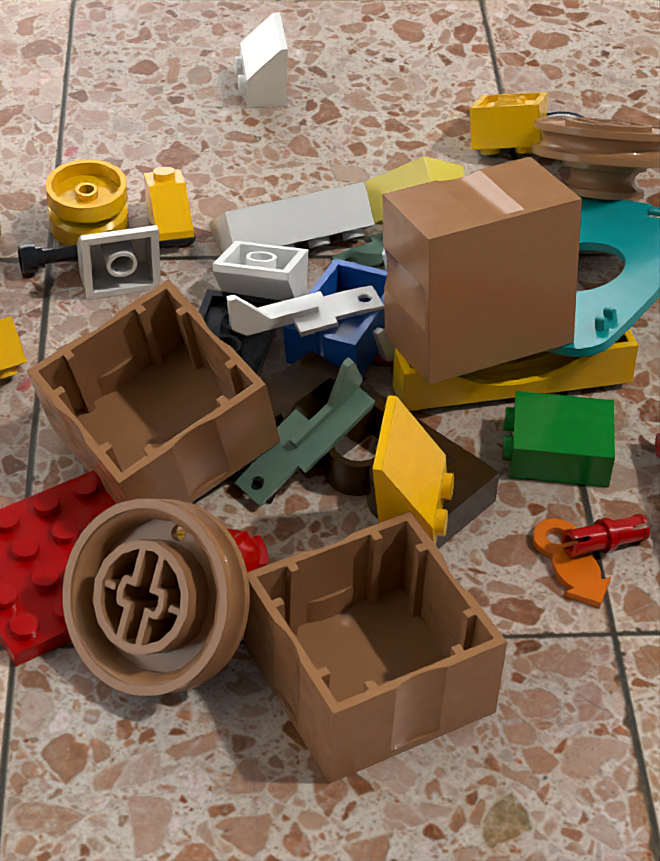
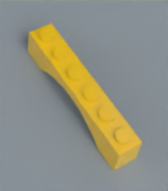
(534, 373)

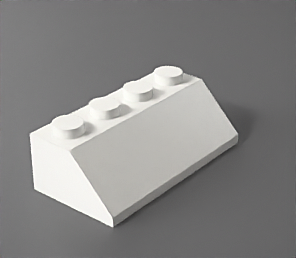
(298, 219)

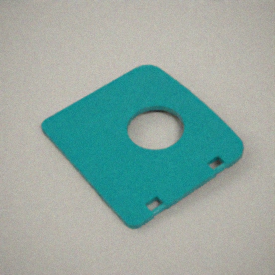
(612, 309)

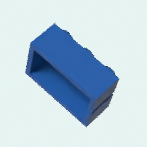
(353, 334)

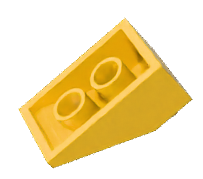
(507, 121)
(410, 472)

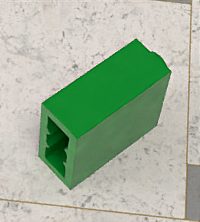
(560, 439)

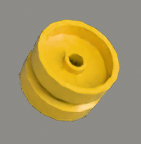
(86, 199)

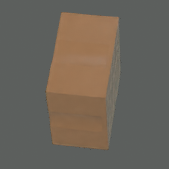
(480, 268)
(156, 401)
(372, 645)

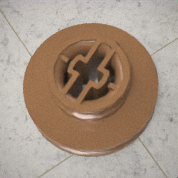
(600, 154)
(151, 606)

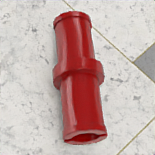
(605, 535)

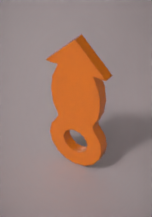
(577, 574)

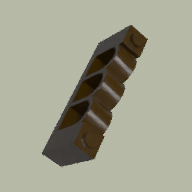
(307, 388)

